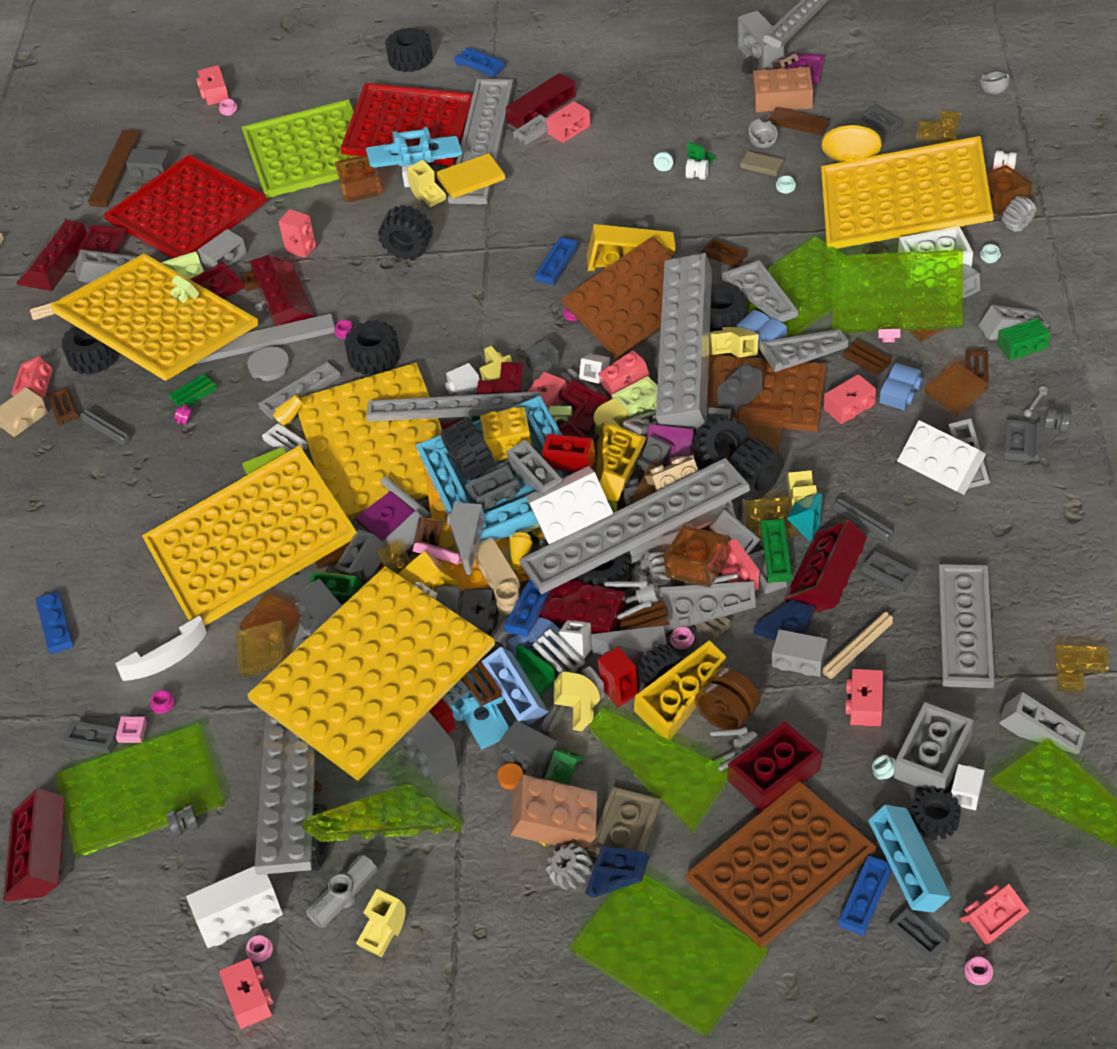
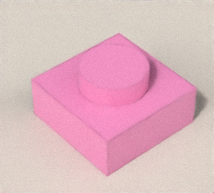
(888, 335)
(131, 729)

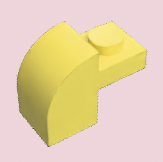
(423, 184)
(734, 340)
(492, 369)
(609, 412)
(800, 485)
(579, 693)
(385, 920)

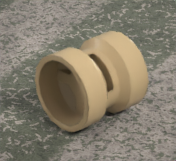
(506, 596)

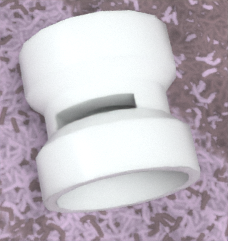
(1000, 156)
(697, 169)

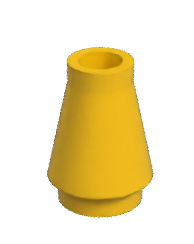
(287, 411)
(519, 547)

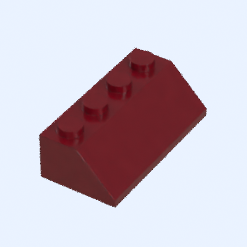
(54, 257)
(280, 290)
(827, 566)
(34, 846)

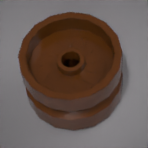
(727, 699)

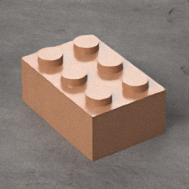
(782, 89)
(553, 812)

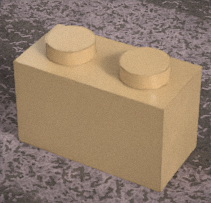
(21, 412)

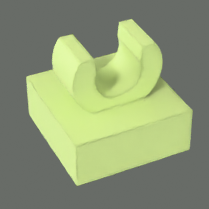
(184, 288)
(561, 413)

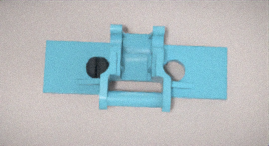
(427, 150)
(484, 722)

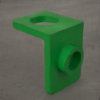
(698, 153)
(563, 766)

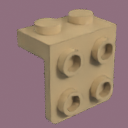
(665, 476)

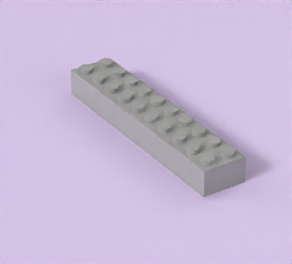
(684, 343)

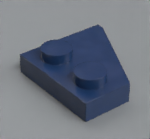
(791, 617)
(615, 870)

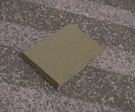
(625, 821)

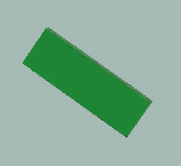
(776, 550)

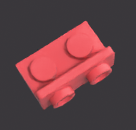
(34, 375)
(740, 564)
(995, 912)

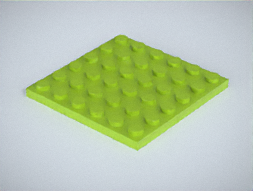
(298, 147)

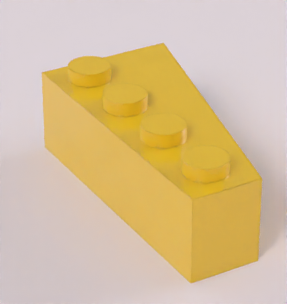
(613, 242)
(617, 458)
(429, 572)
(671, 697)

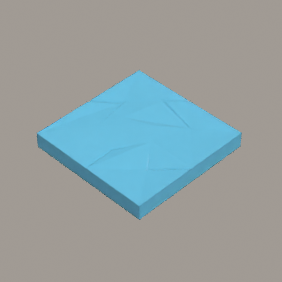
(507, 515)

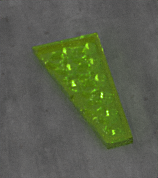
(668, 770)
(1061, 789)
(391, 812)

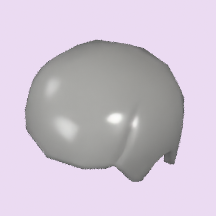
(994, 82)
(762, 134)

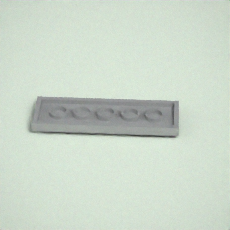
(965, 626)

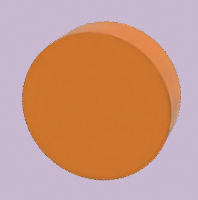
(509, 775)

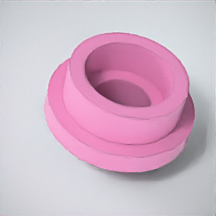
(227, 107)
(682, 633)
(256, 943)
(981, 964)

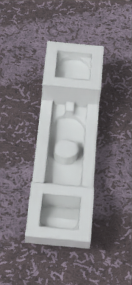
(163, 657)

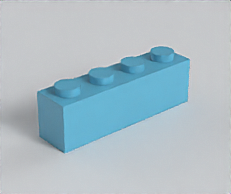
(909, 859)

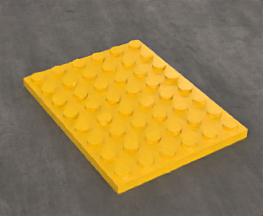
(906, 193)
(142, 320)
(358, 453)
(249, 537)
(371, 672)

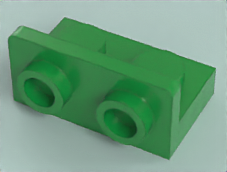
(539, 672)

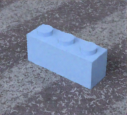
(515, 686)

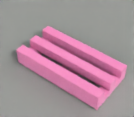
(438, 552)

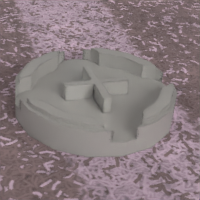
(268, 363)

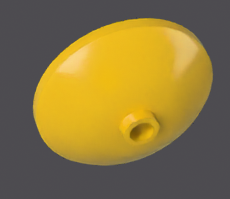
(851, 143)

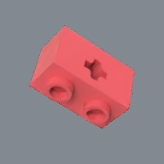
(212, 85)
(568, 122)
(297, 233)
(623, 373)
(550, 388)
(849, 399)
(866, 697)
(249, 1006)

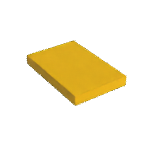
(470, 175)

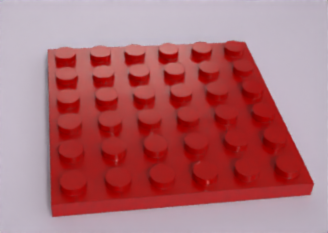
(405, 109)
(185, 207)

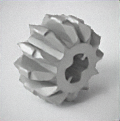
(1019, 213)
(653, 569)
(569, 866)

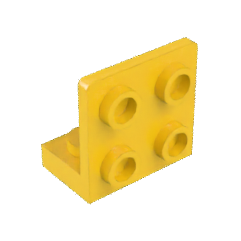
(505, 430)

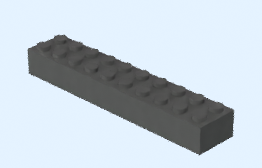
(426, 740)

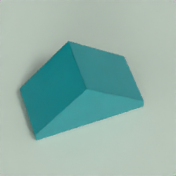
(807, 515)

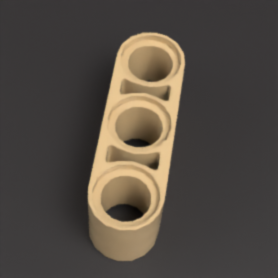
(494, 565)

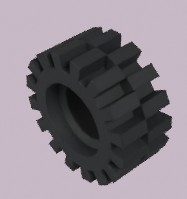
(656, 663)
(936, 826)

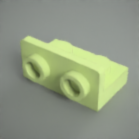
(186, 265)
(638, 397)

